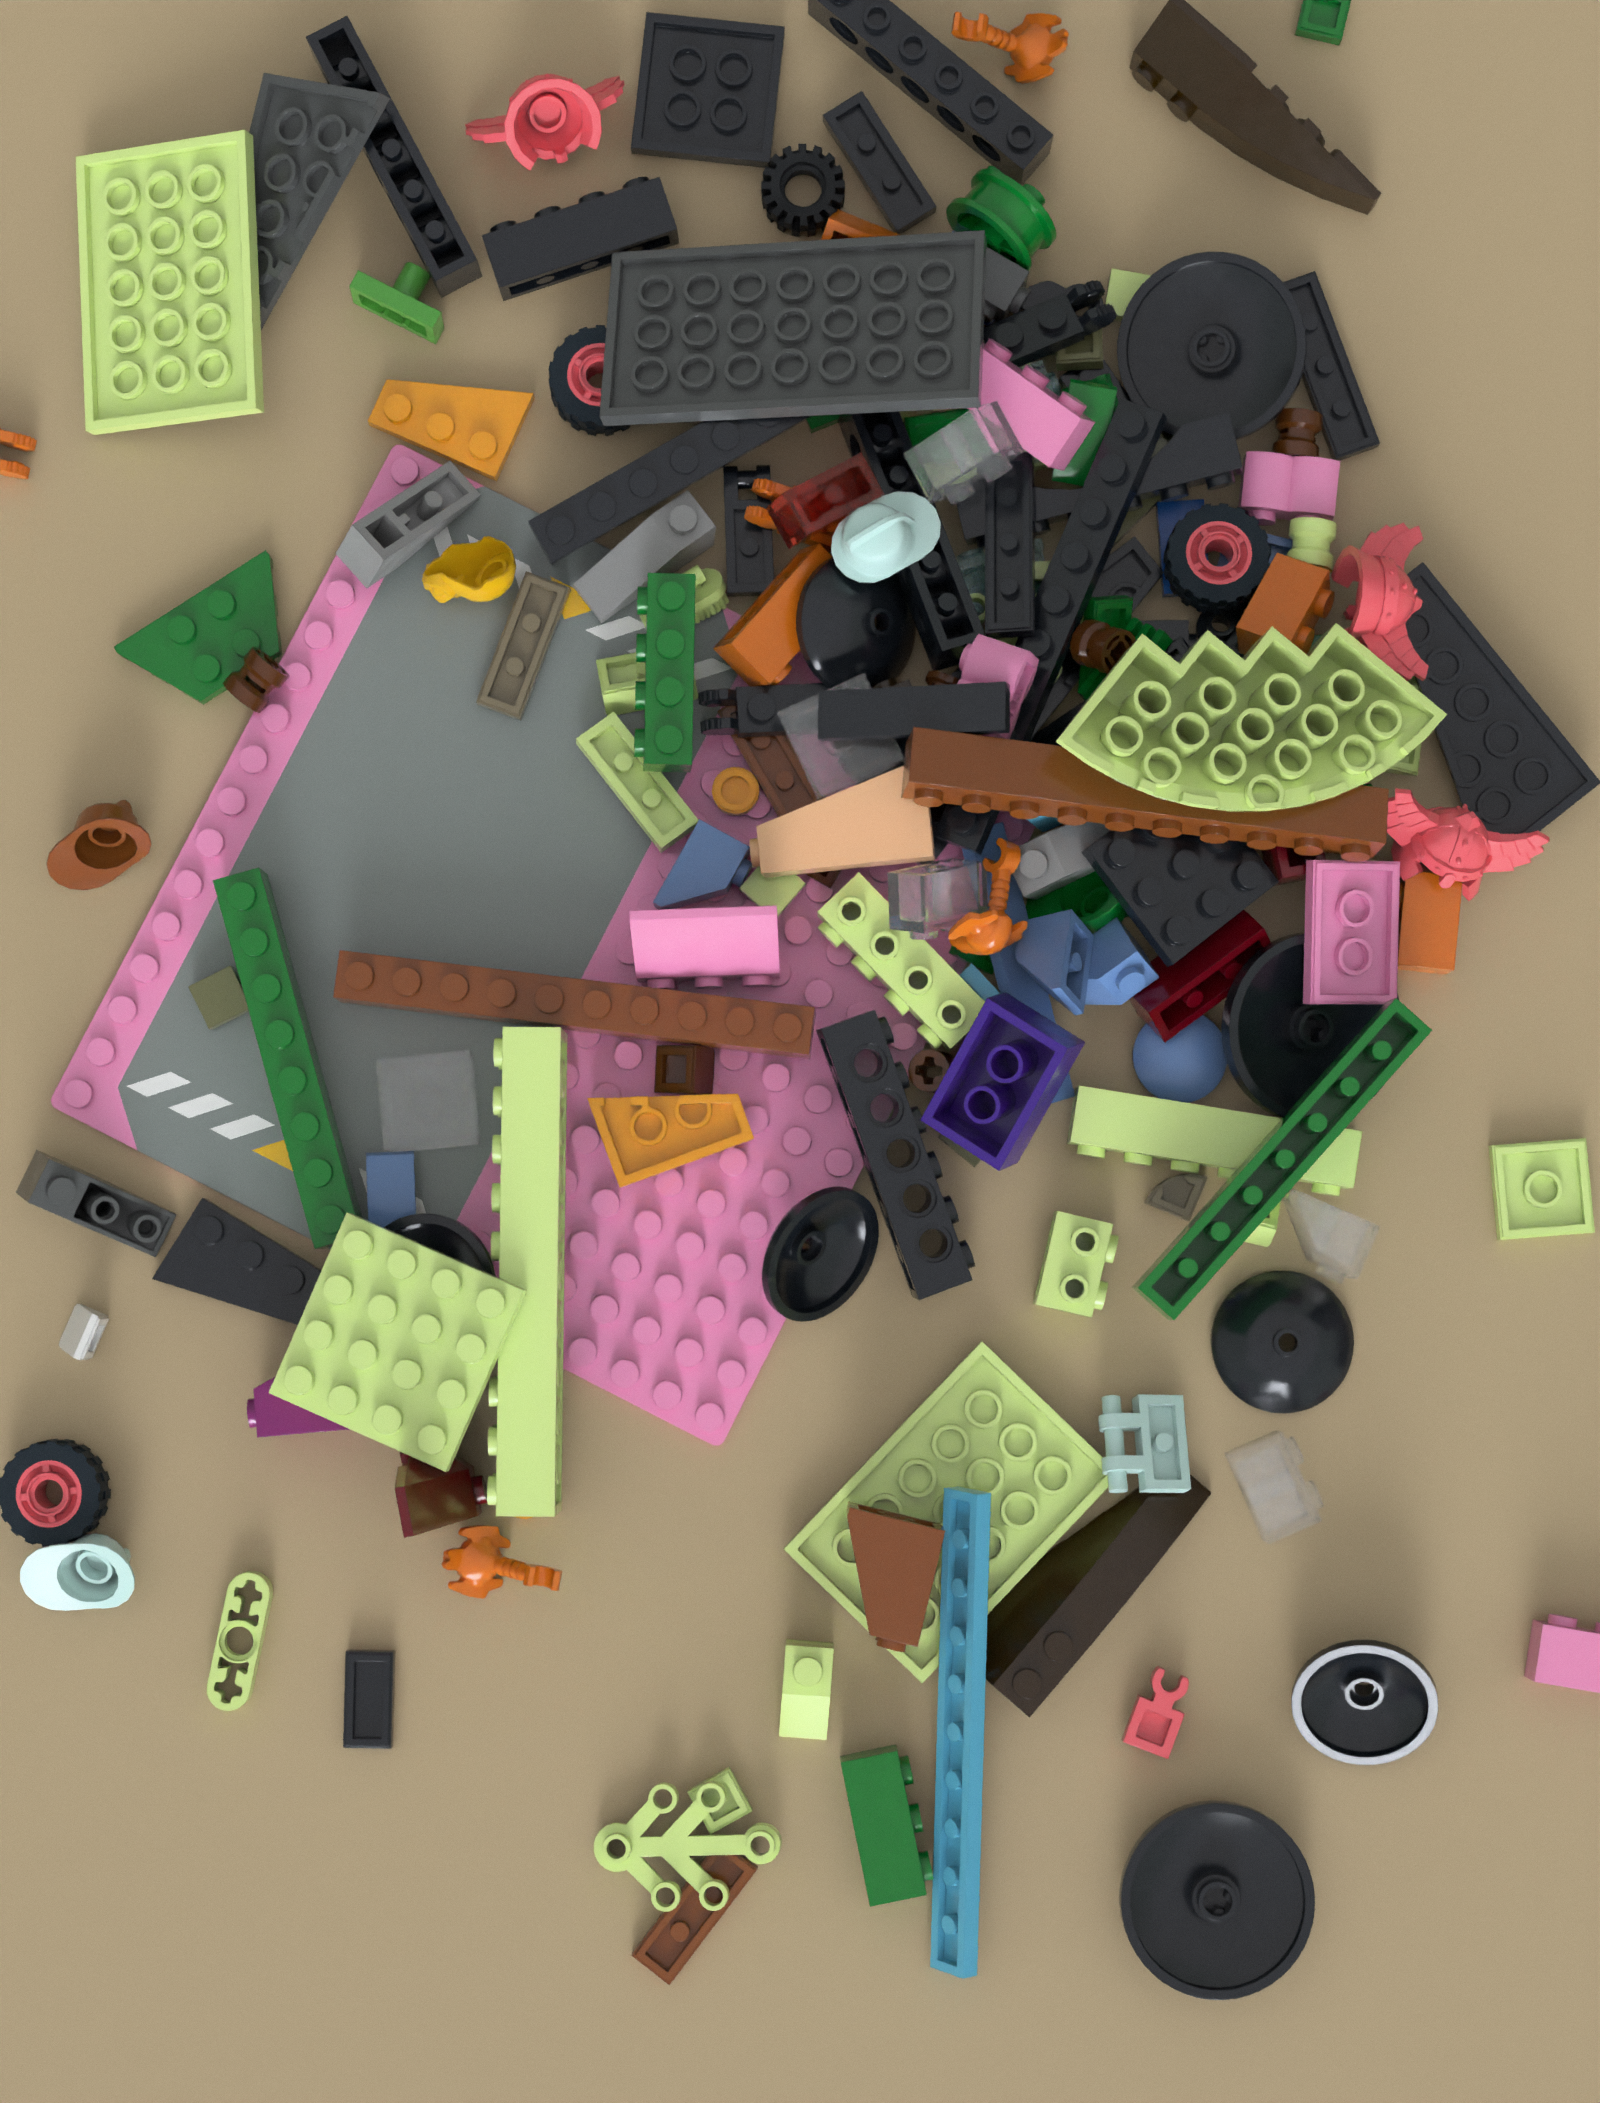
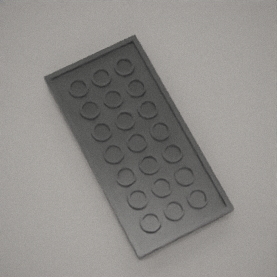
(795, 329)

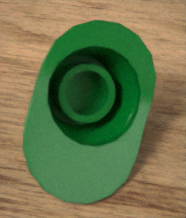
(1086, 897)

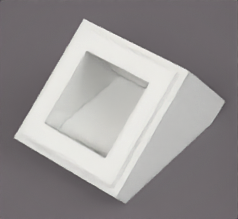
(83, 1332)

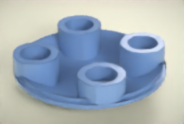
(1183, 1066)

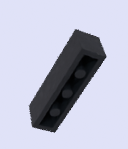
(580, 237)

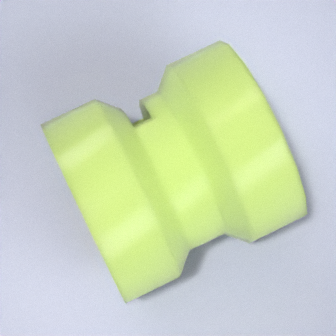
(1312, 540)

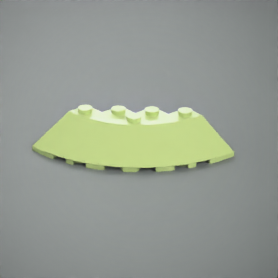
(1252, 727)

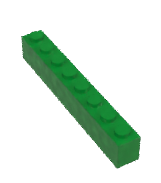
(288, 1053)
(1281, 1159)

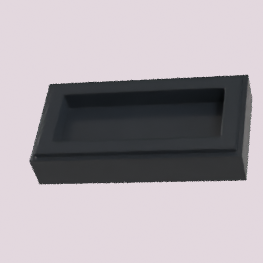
(369, 1699)

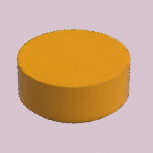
(735, 791)

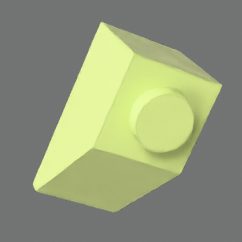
(806, 1689)

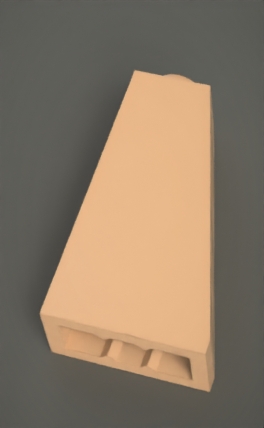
(847, 831)

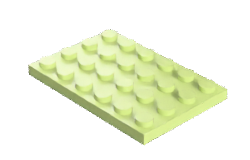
(169, 283)
(972, 1433)

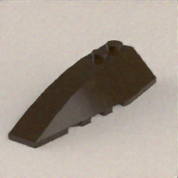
(1215, 89)
(1078, 1591)

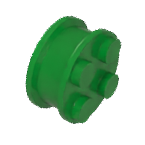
(1007, 212)

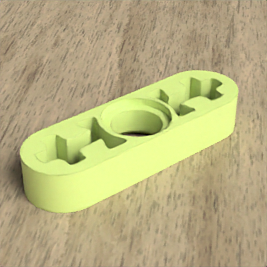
(221, 1673)

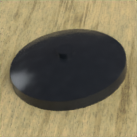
(1213, 341)
(1274, 1039)
(1217, 1900)

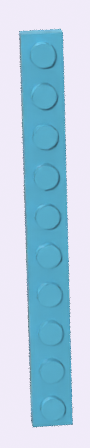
(960, 1731)

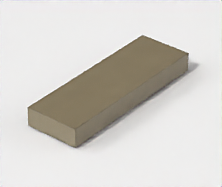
(523, 646)

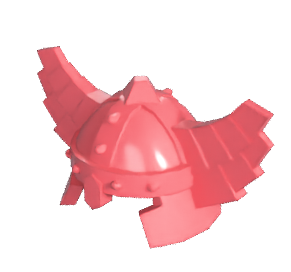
(549, 118)
(1383, 596)
(1453, 843)

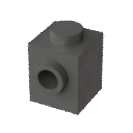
(1003, 287)

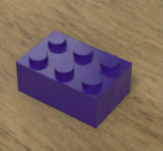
(1002, 1081)

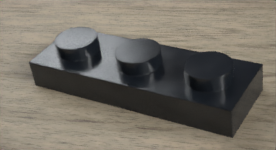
(879, 163)

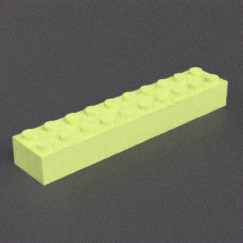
(533, 1258)

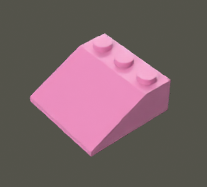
(706, 946)

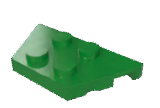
(211, 632)

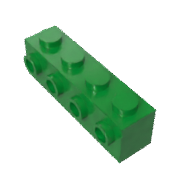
(669, 672)

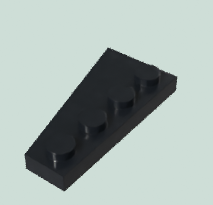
(238, 1265)

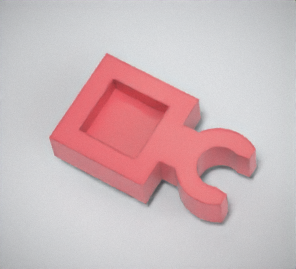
(1154, 1721)

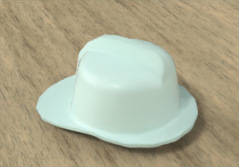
(885, 536)
(79, 1574)

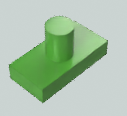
(400, 302)

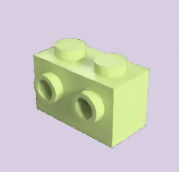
(1075, 1264)

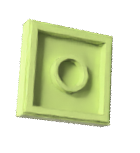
(1541, 1189)

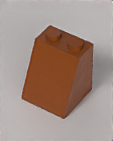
(895, 1571)

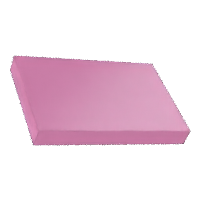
(1351, 932)

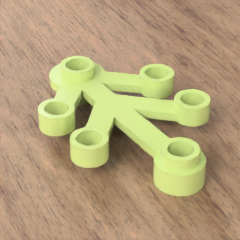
(678, 1846)

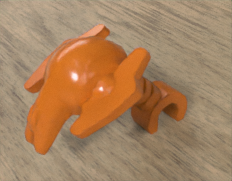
(1029, 44)
(992, 929)
(481, 1560)

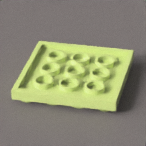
(397, 1341)

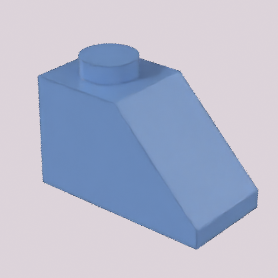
(704, 868)
(1058, 957)
(1117, 966)

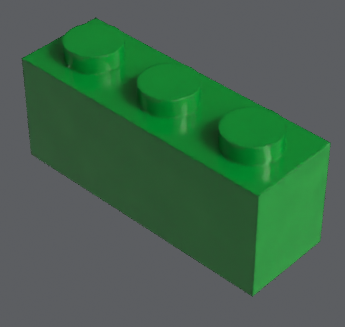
(885, 1824)

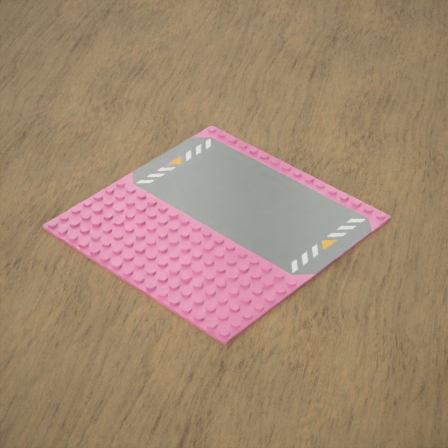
(494, 843)

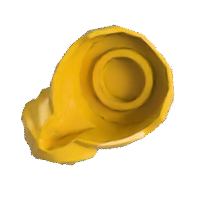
(471, 570)

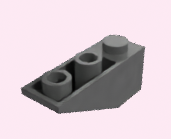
(95, 1203)

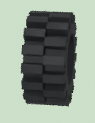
(797, 163)

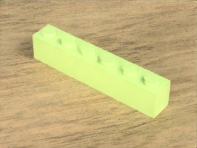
(1193, 1136)

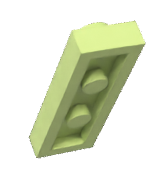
(643, 793)

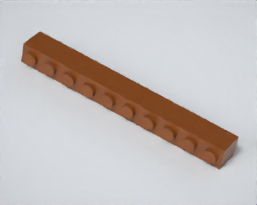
(1052, 782)
(575, 1004)

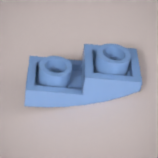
(390, 1186)

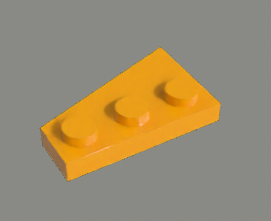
(454, 422)
(666, 1132)

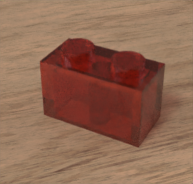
(824, 500)

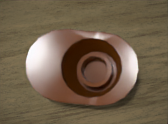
(99, 847)

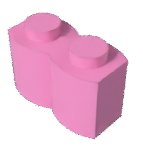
(1288, 486)
(999, 662)

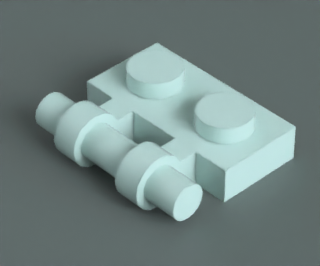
(1159, 1443)

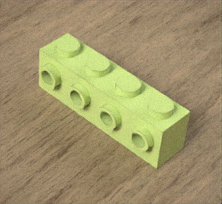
(906, 966)

